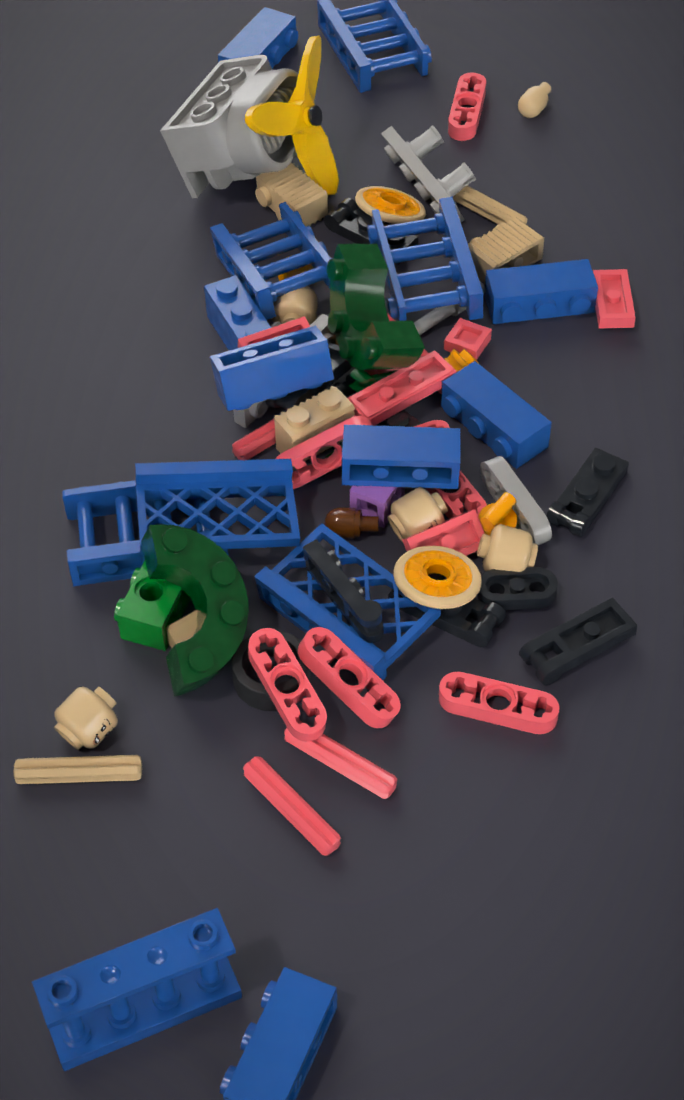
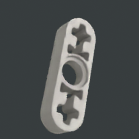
(500, 478)

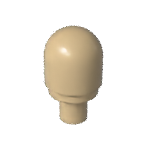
(534, 100)

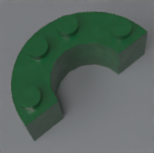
(360, 314)
(216, 592)

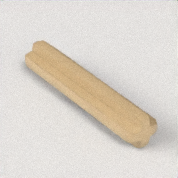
(486, 206)
(78, 769)

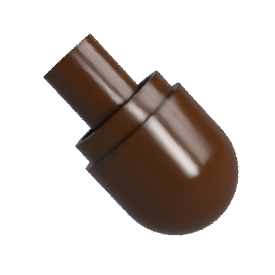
(350, 522)

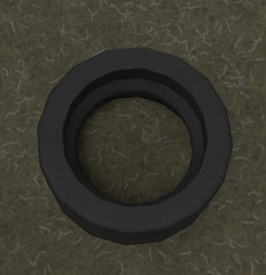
(253, 692)

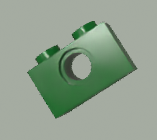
(149, 609)

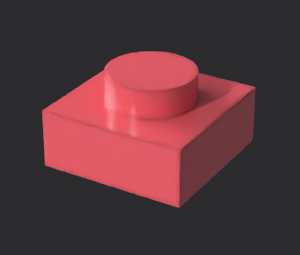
(469, 337)

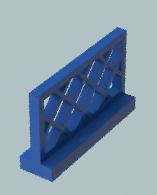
(214, 483)
(307, 613)

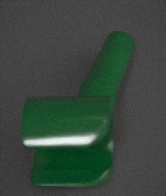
(364, 379)

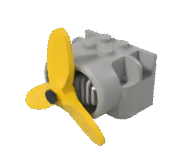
(251, 124)

